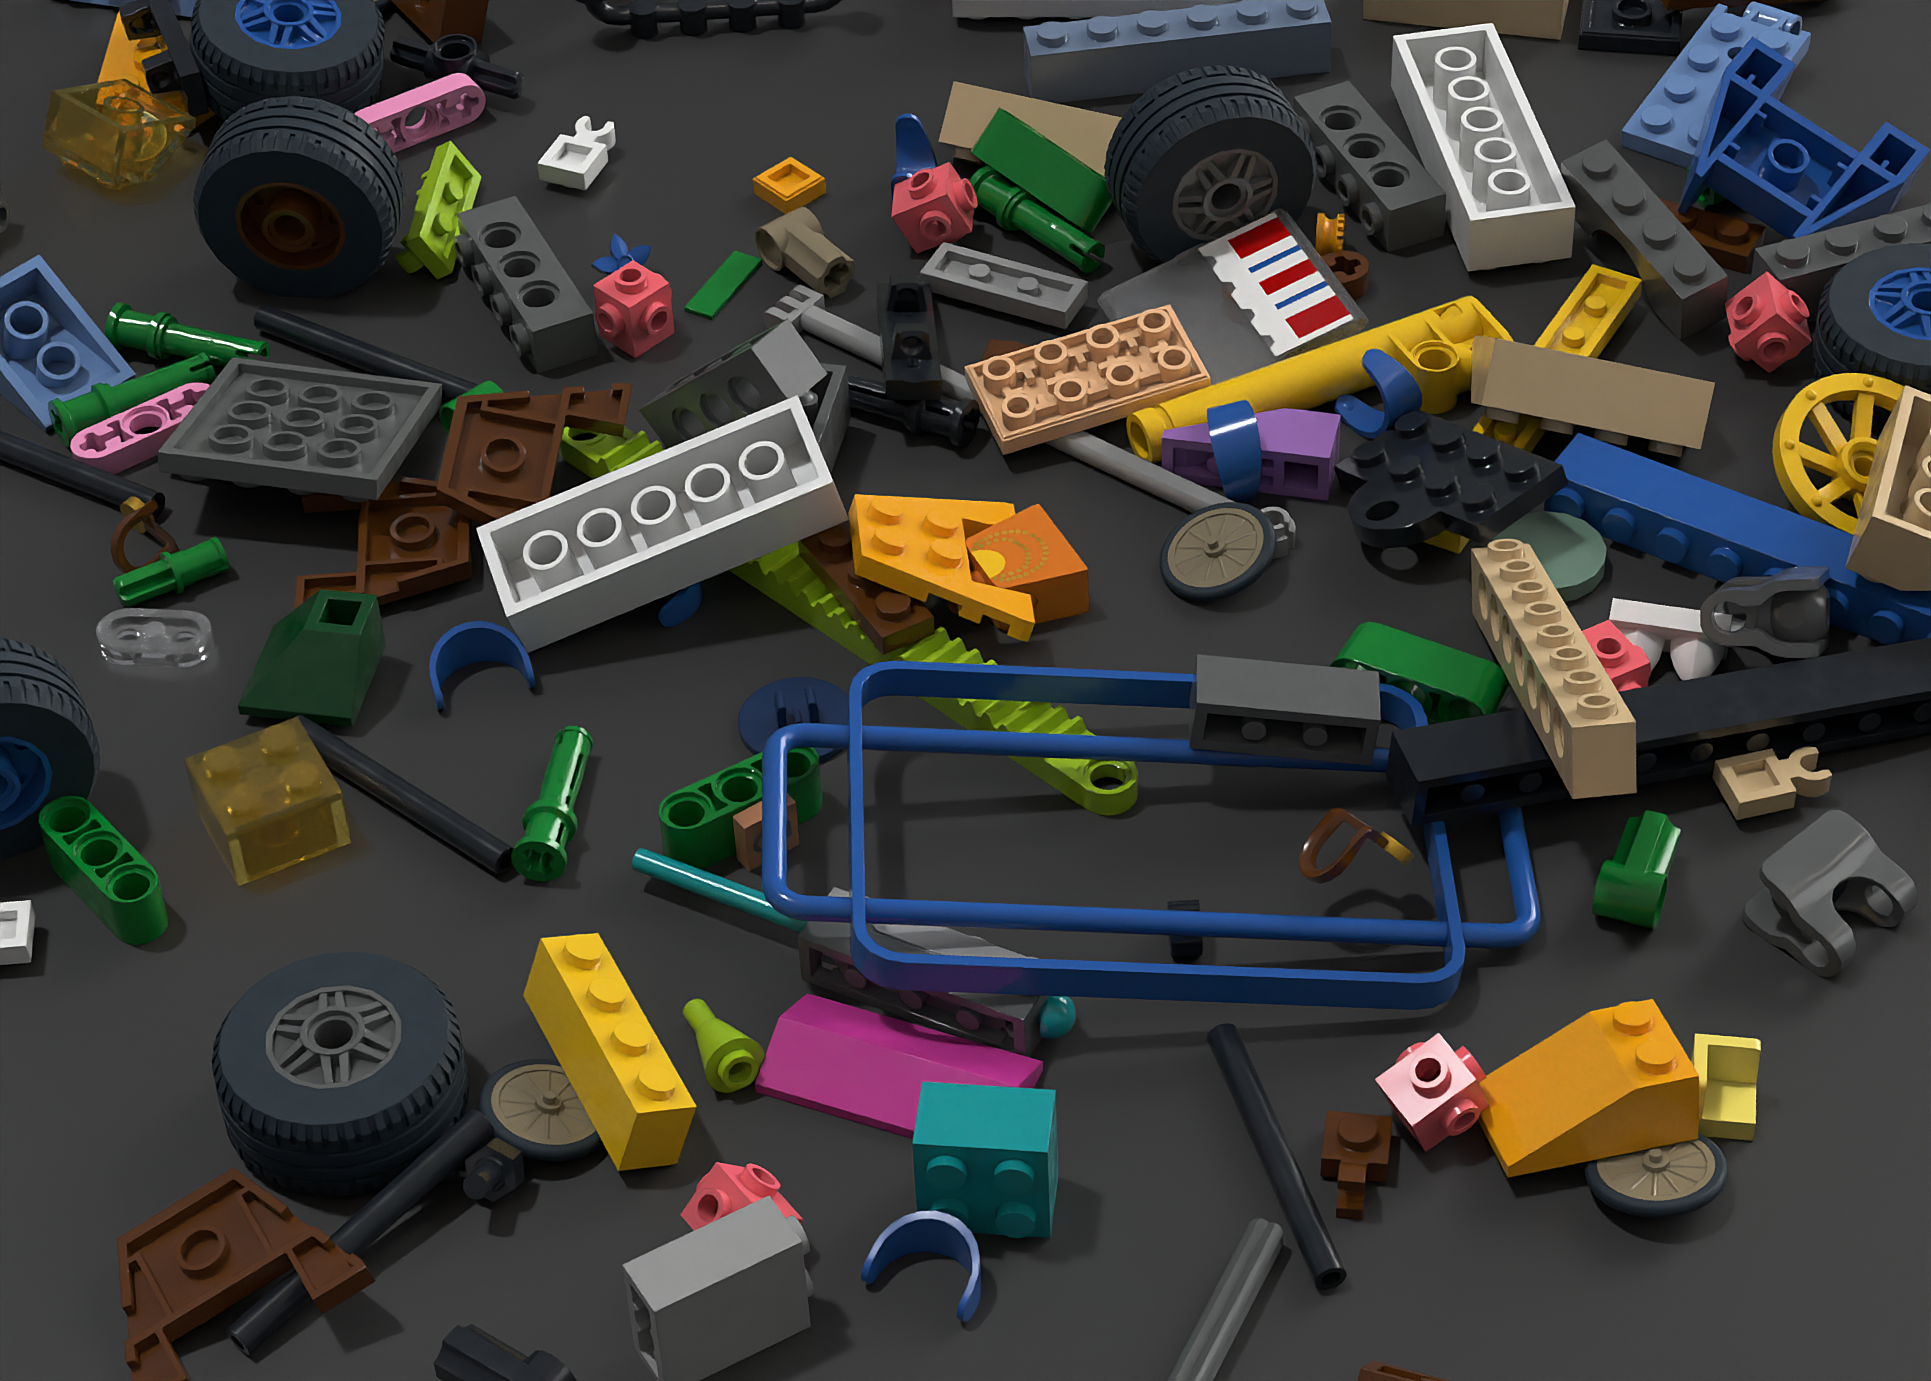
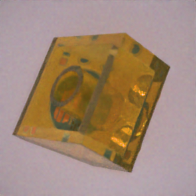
(114, 131)

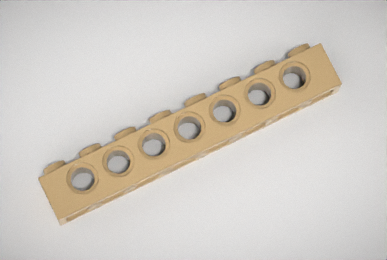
(1553, 671)

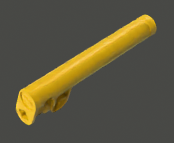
(1429, 344)

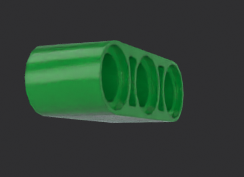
(1044, 169)
(1441, 678)
(699, 817)
(103, 870)

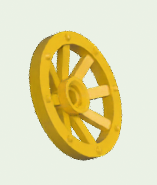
(1848, 462)

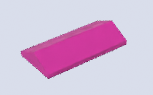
(874, 1064)

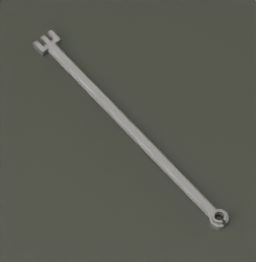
(807, 312)

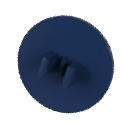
(788, 703)

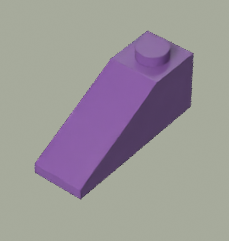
(1295, 453)

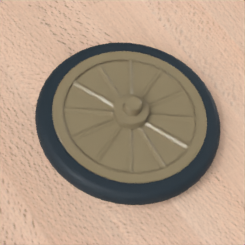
(1217, 551)
(538, 1111)
(1660, 1179)

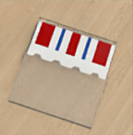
(1246, 297)

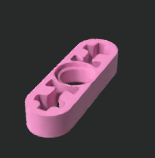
(437, 117)
(102, 444)

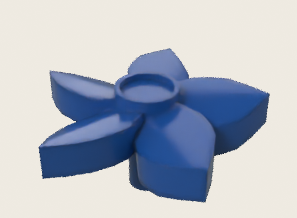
(621, 256)

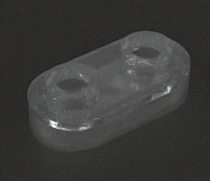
(155, 637)

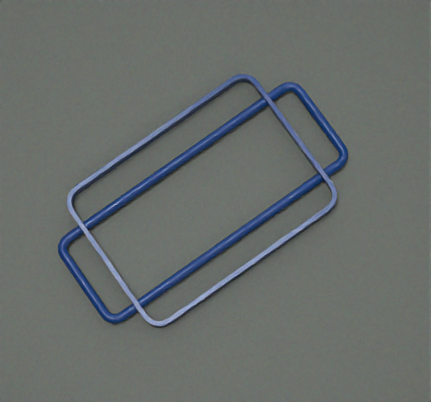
(1106, 978)

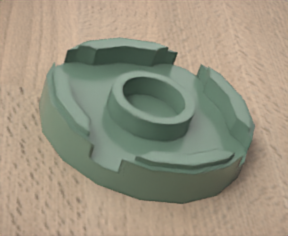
(1565, 547)

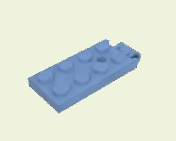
(1675, 110)

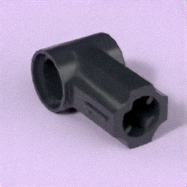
(478, 1356)

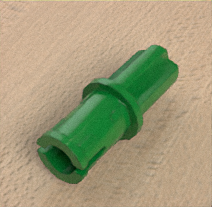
(171, 572)

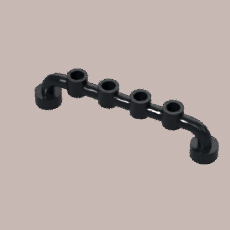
(694, 15)

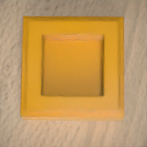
(789, 185)

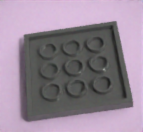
(301, 429)

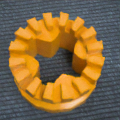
(1328, 234)

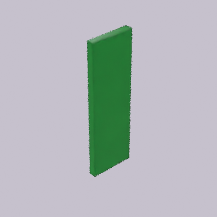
(723, 285)

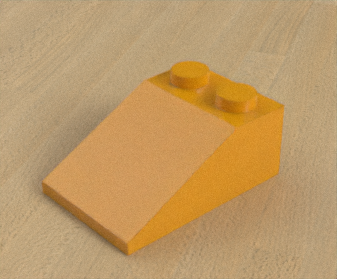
(1592, 1092)

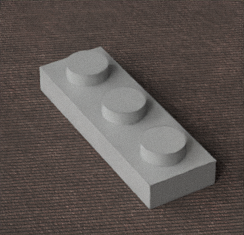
(1005, 285)

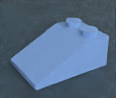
(49, 344)

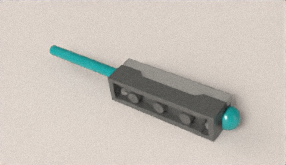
(825, 958)

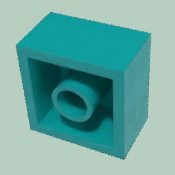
(987, 1157)

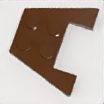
(509, 444)
(403, 544)
(210, 1256)

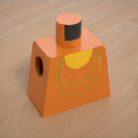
(1030, 558)

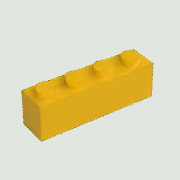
(609, 1052)

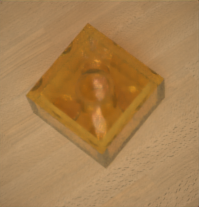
(268, 801)

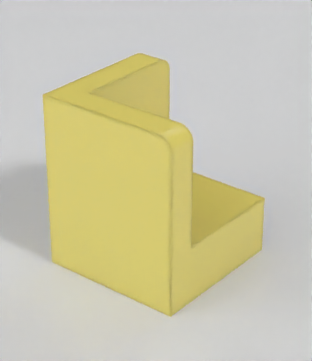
(1726, 1085)

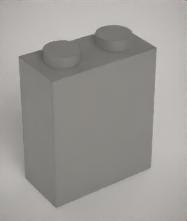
(719, 1293)

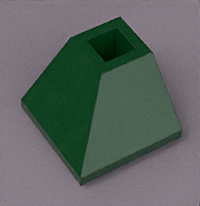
(318, 660)

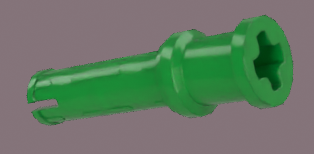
(1018, 210)
(163, 336)
(107, 401)
(550, 819)

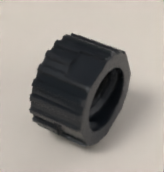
(1184, 944)

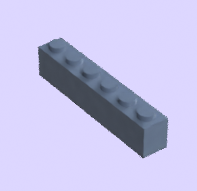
(1140, 50)

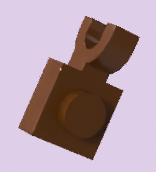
(1355, 1152)

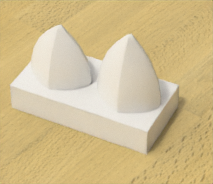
(1673, 631)

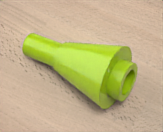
(727, 1055)

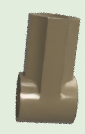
(800, 245)

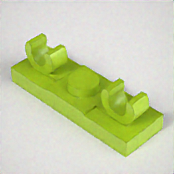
(446, 190)

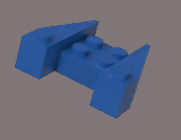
(1785, 164)

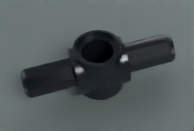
(457, 55)

